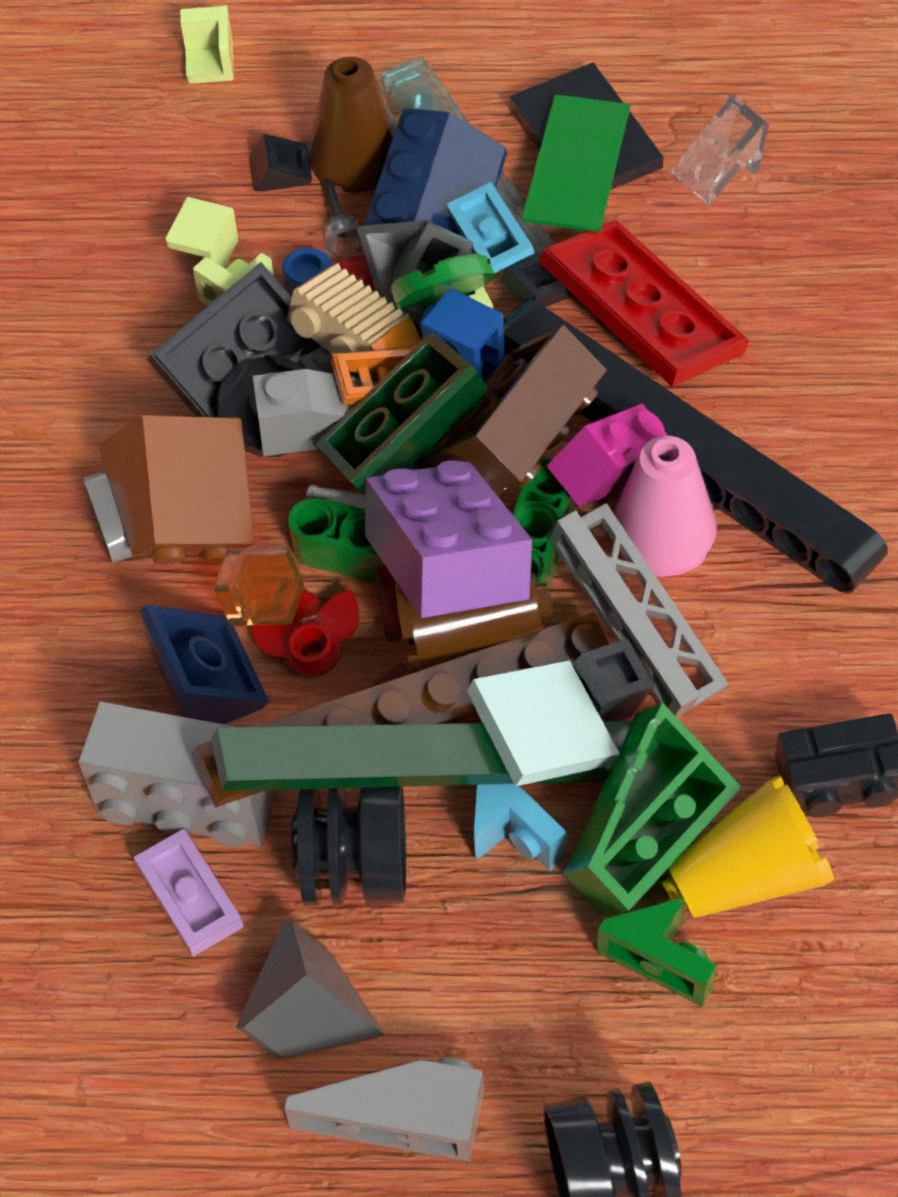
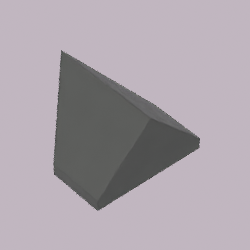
(405, 247)
(304, 1000)

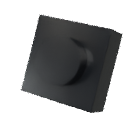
(532, 281)

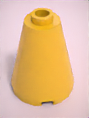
(750, 856)

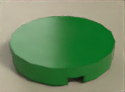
(459, 273)

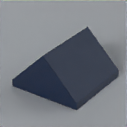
(203, 664)

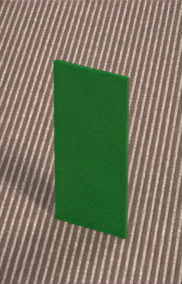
(576, 163)

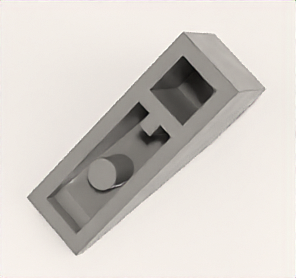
(297, 409)
(406, 1107)

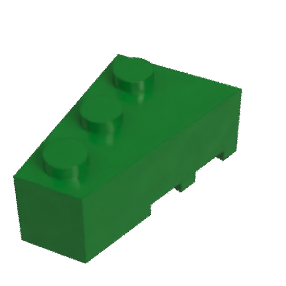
(647, 812)

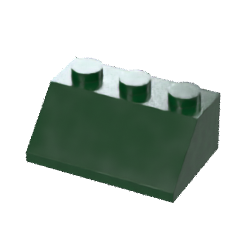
(404, 413)

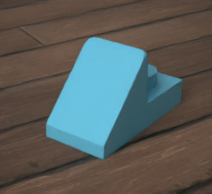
(490, 226)
(511, 811)

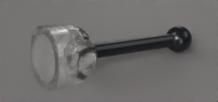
(336, 232)

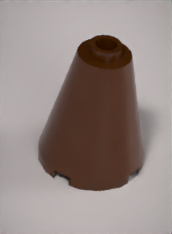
(351, 126)
(469, 631)

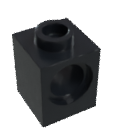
(613, 680)

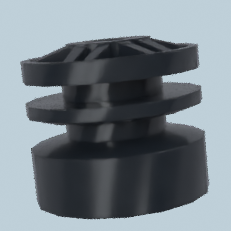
(350, 843)
(614, 1155)

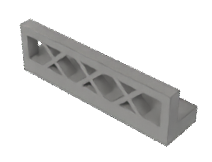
(627, 617)

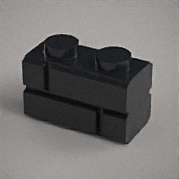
(840, 764)

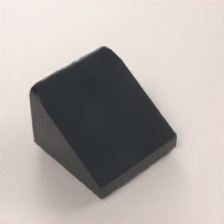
(279, 164)

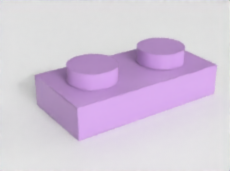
(188, 892)

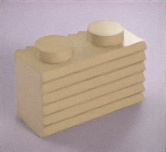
(341, 312)

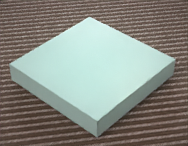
(542, 722)

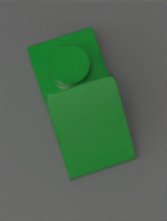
(645, 946)

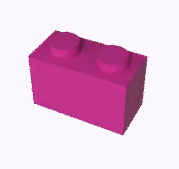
(604, 454)

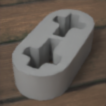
(107, 515)

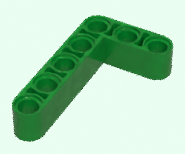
(344, 530)

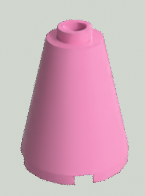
(667, 508)

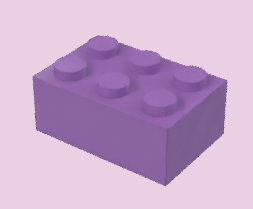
(447, 538)

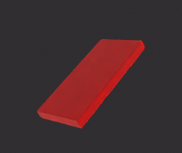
(644, 302)

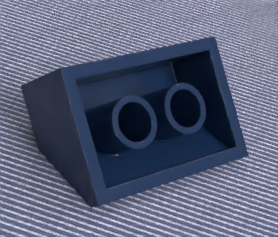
(431, 164)

